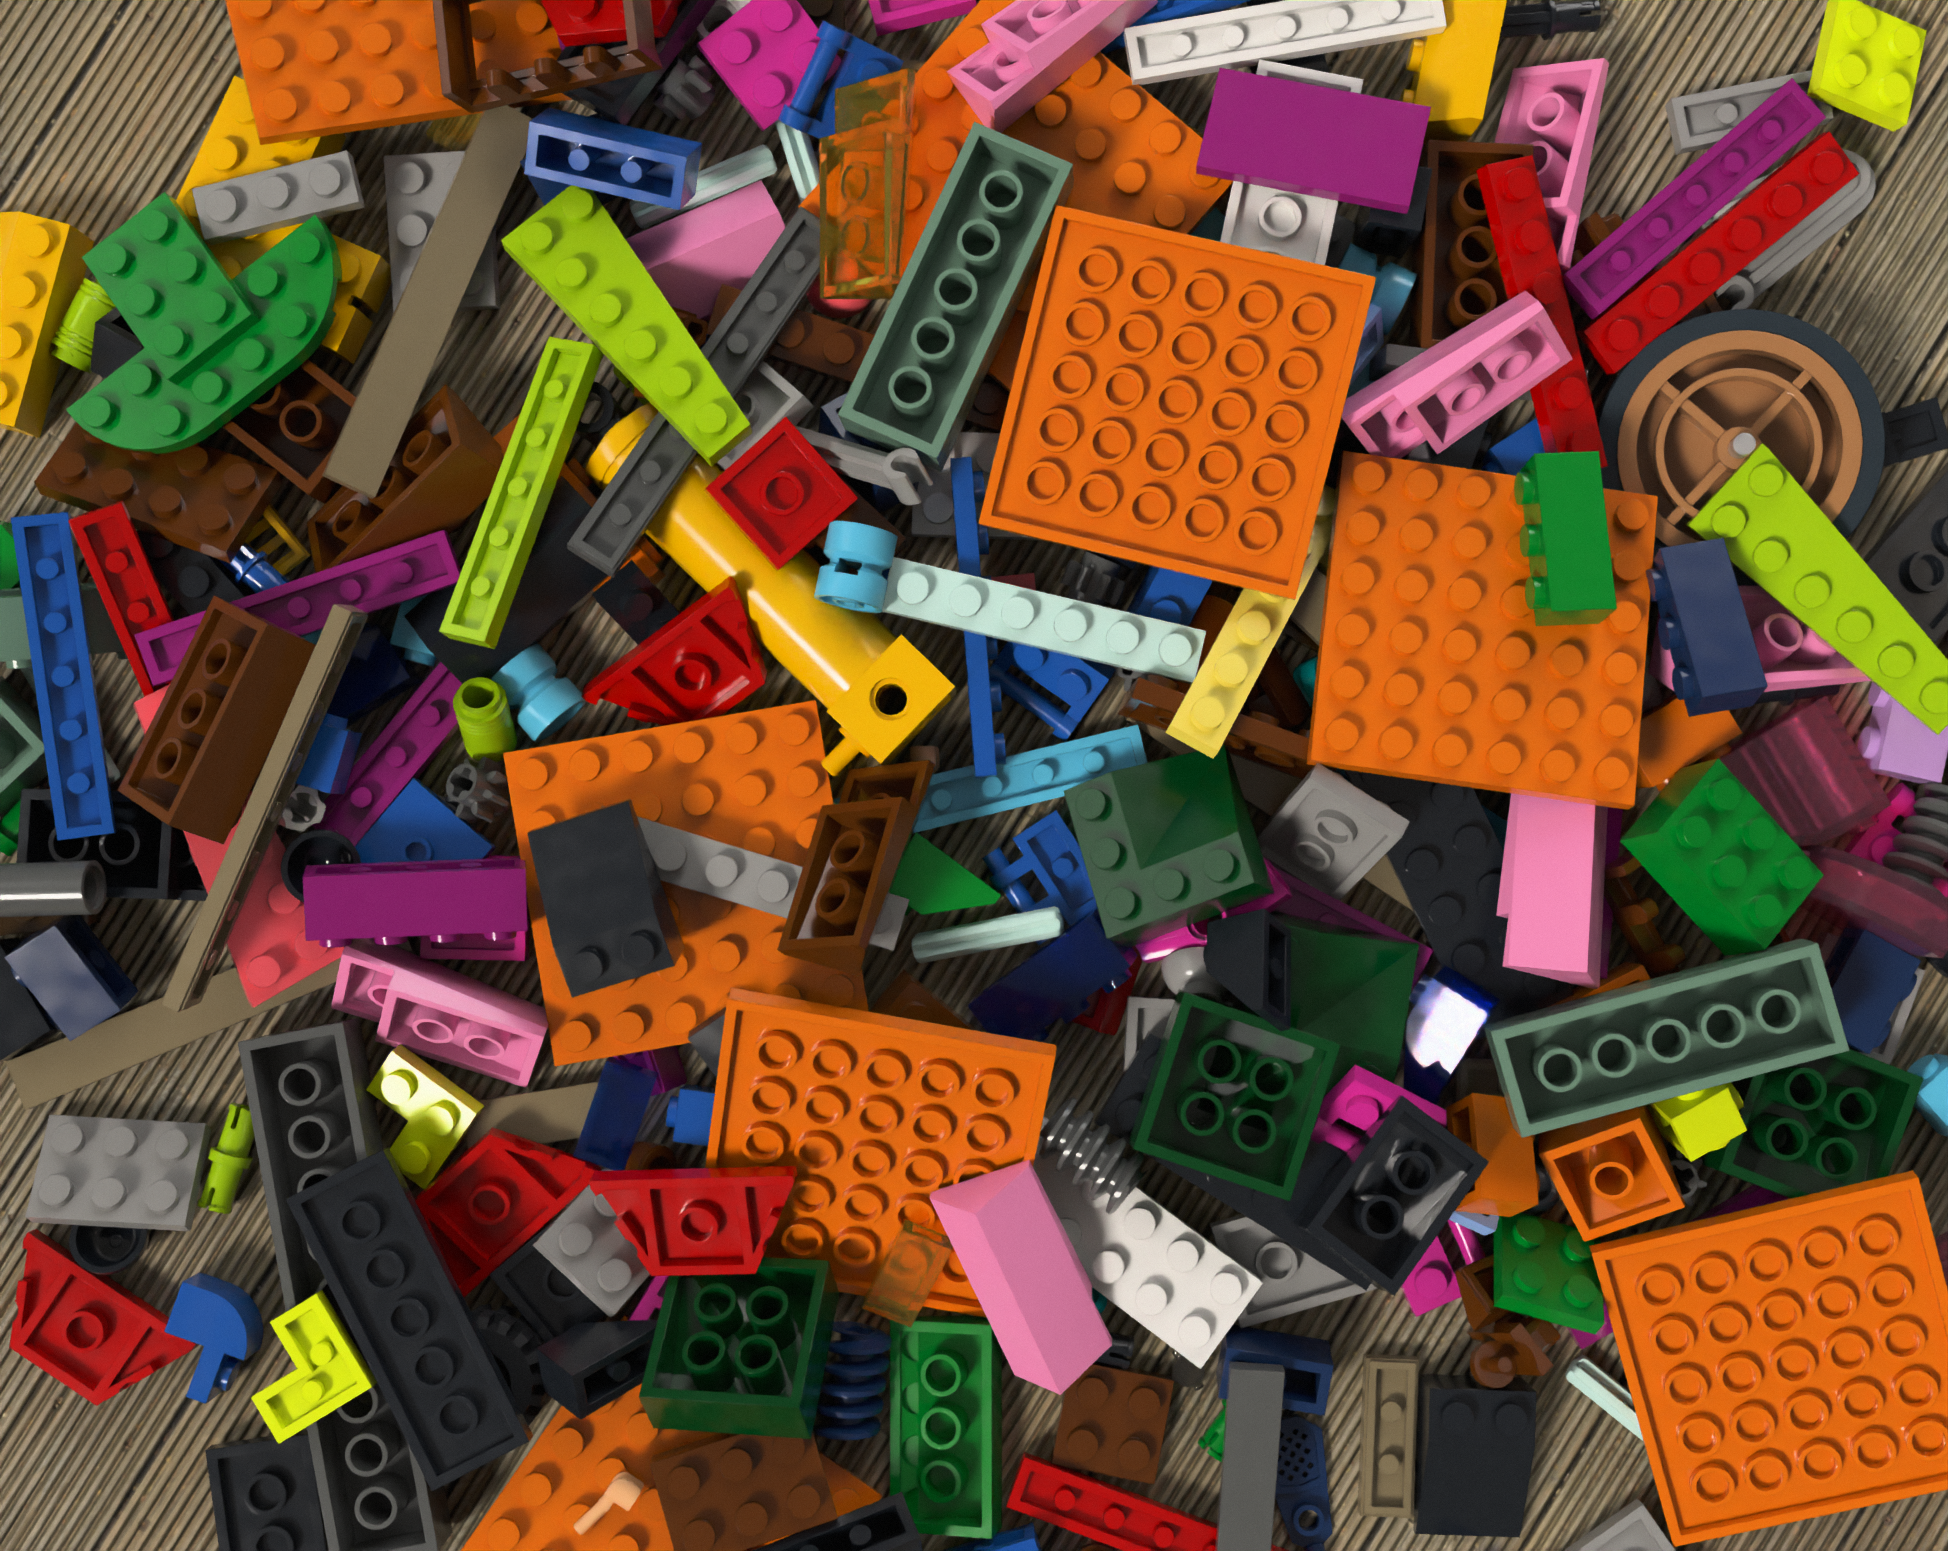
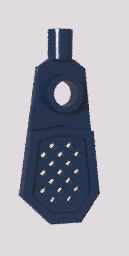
(1302, 1491)

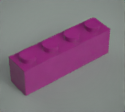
(415, 900)

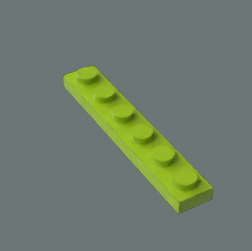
(521, 492)

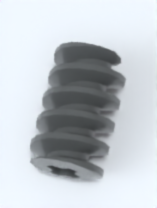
(1925, 845)
(1091, 1155)

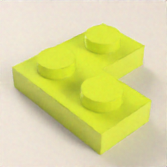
(435, 1111)
(326, 1374)

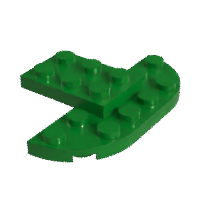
(204, 336)

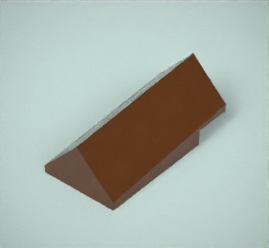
(854, 864)

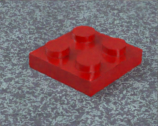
(781, 493)

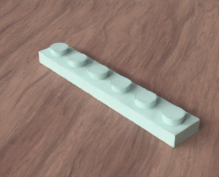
(1043, 620)

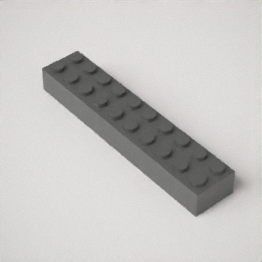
(308, 1125)

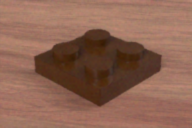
(1113, 1422)

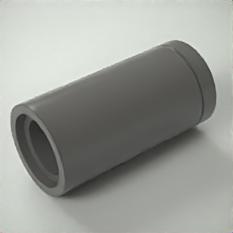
(52, 888)

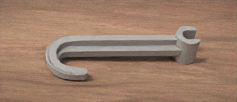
(1802, 238)
(889, 470)

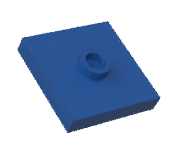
(421, 829)

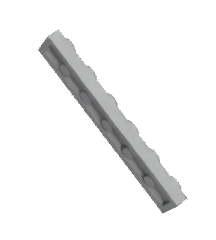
(743, 875)

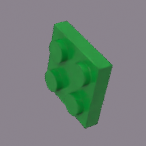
(1547, 1272)

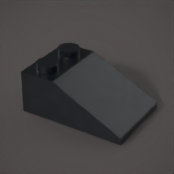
(603, 899)
(1391, 1195)
(1472, 1456)

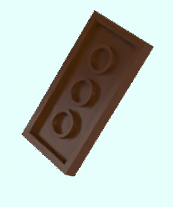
(183, 496)
(1250, 737)

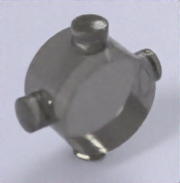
(1186, 1372)

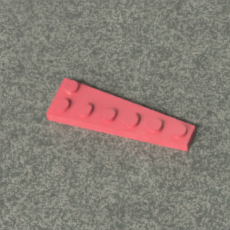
(270, 930)

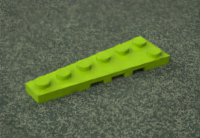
(607, 292)
(1815, 574)

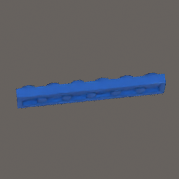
(63, 675)
(982, 694)

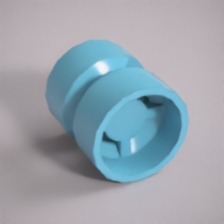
(1391, 284)
(859, 548)
(542, 699)

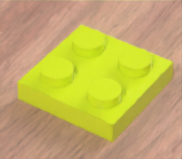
(1867, 63)

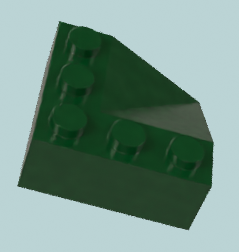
(1167, 844)
(1350, 991)
(1233, 1095)
(1819, 1125)
(742, 1350)

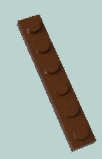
(838, 353)

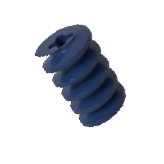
(855, 1382)

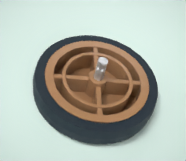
(1719, 389)

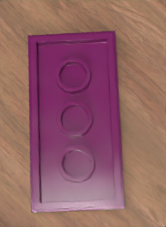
(1313, 140)

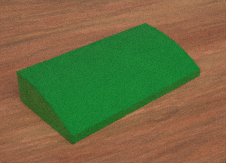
(947, 1424)

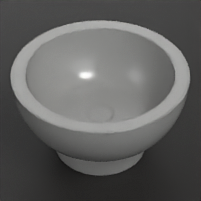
(1187, 972)

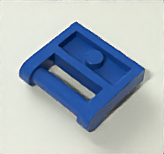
(859, 63)
(1066, 676)

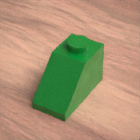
(937, 881)

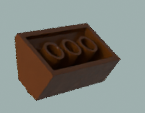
(1455, 249)
(432, 485)
(217, 721)

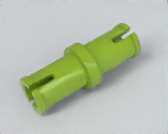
(228, 1160)

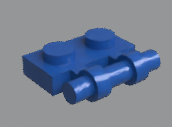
(1058, 864)

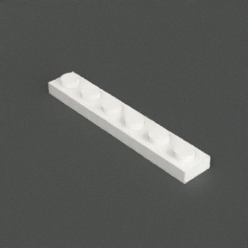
(1272, 34)

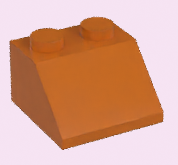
(1611, 1171)

